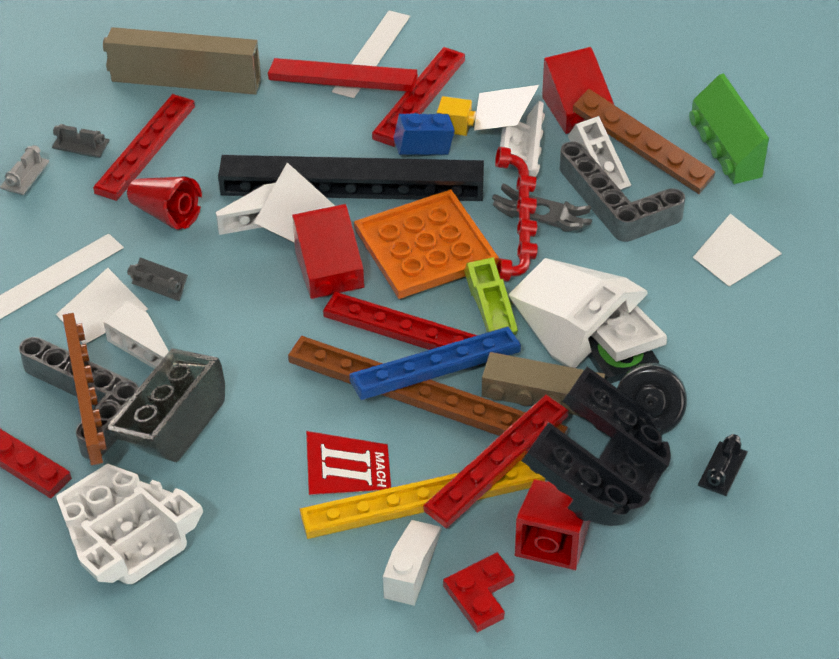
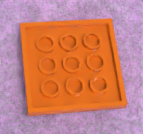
(423, 243)

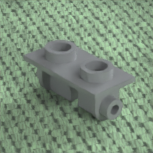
(25, 171)

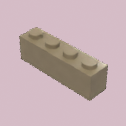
(527, 380)

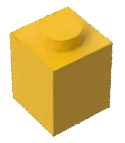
(459, 112)

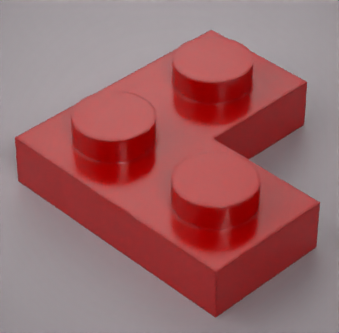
(473, 588)

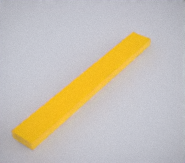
(397, 502)

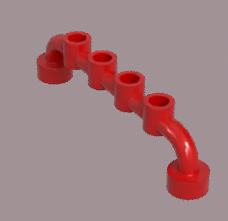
(525, 206)

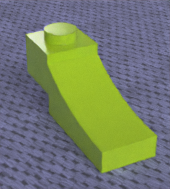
(490, 295)

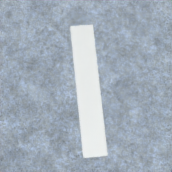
(376, 46)
(57, 274)

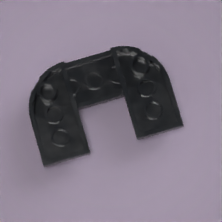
(623, 476)

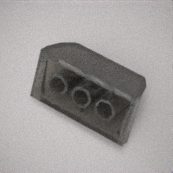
(172, 405)

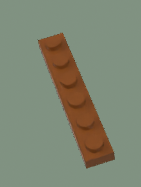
(645, 141)
(86, 396)

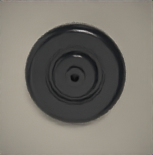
(658, 392)

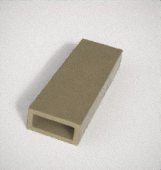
(183, 60)

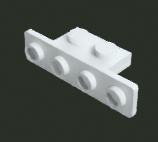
(525, 138)

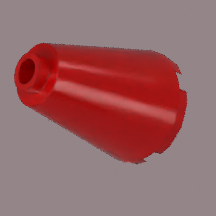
(167, 199)

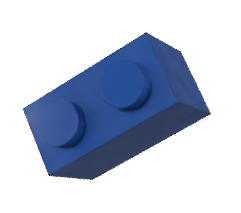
(423, 134)

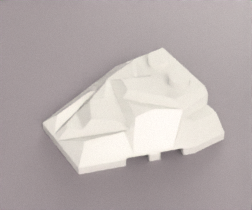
(126, 524)

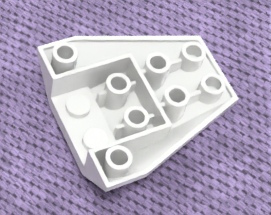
(569, 304)

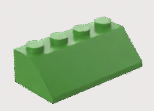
(730, 130)

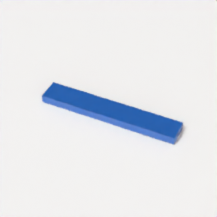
(433, 363)

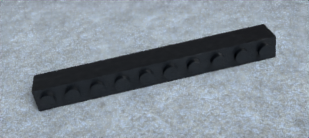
(357, 176)

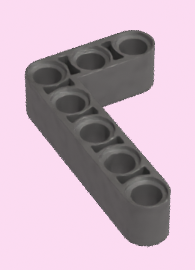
(621, 217)
(55, 368)

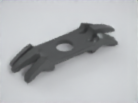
(559, 215)

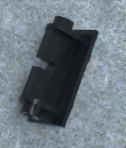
(723, 465)

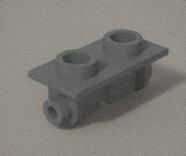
(85, 142)
(158, 278)

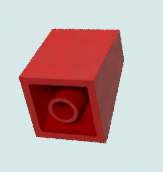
(567, 79)
(327, 251)
(548, 529)

